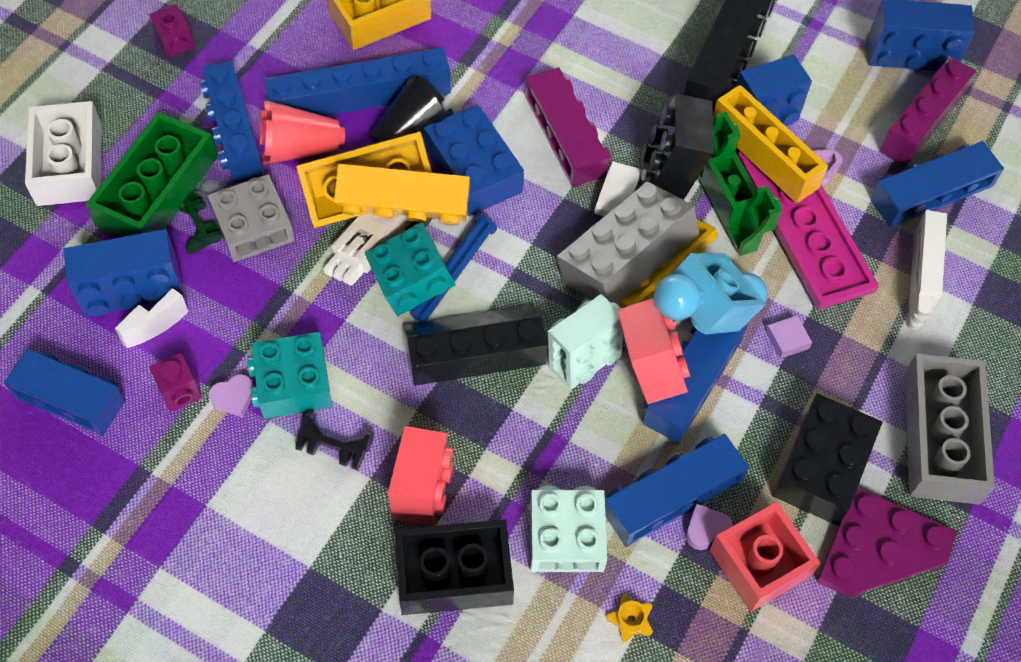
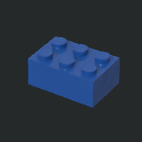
(919, 34)
(473, 148)
(122, 272)

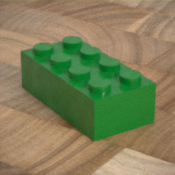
(153, 178)

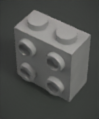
(251, 218)

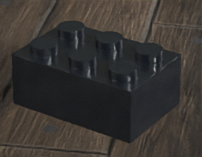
(679, 145)
(827, 459)
(454, 567)

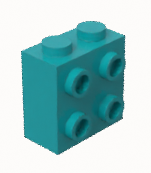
(409, 269)
(289, 375)

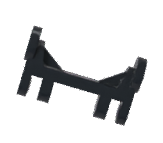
(354, 448)

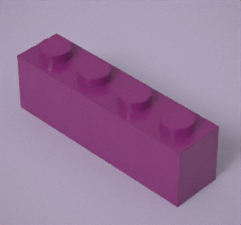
(927, 111)
(567, 127)

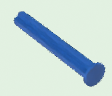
(458, 261)

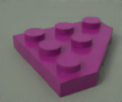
(882, 546)

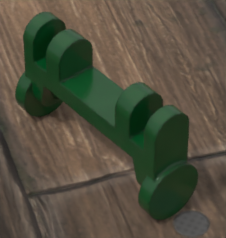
(205, 233)

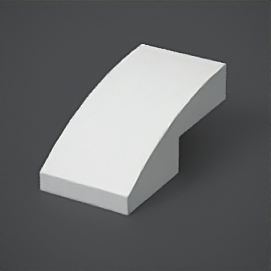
(618, 185)
(145, 325)

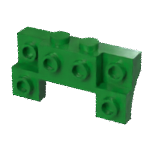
(741, 207)

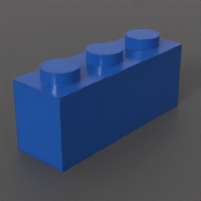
(65, 391)

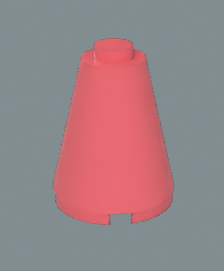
(296, 133)

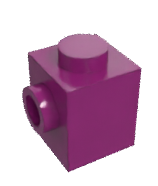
(172, 31)
(175, 382)

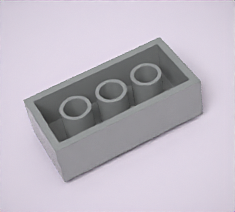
(628, 244)
(948, 429)

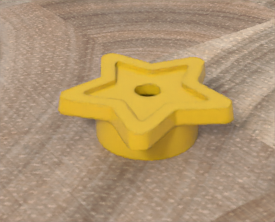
(635, 609)

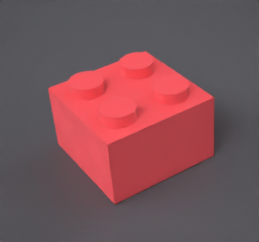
(654, 351)
(420, 476)
(764, 556)

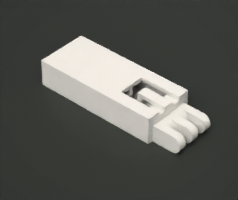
(350, 248)
(927, 267)

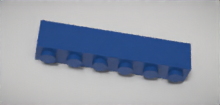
(359, 84)

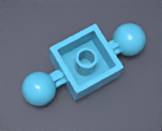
(711, 293)

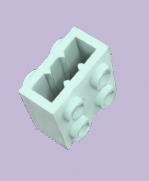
(585, 341)
(568, 530)

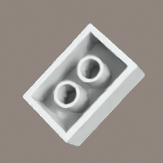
(63, 153)

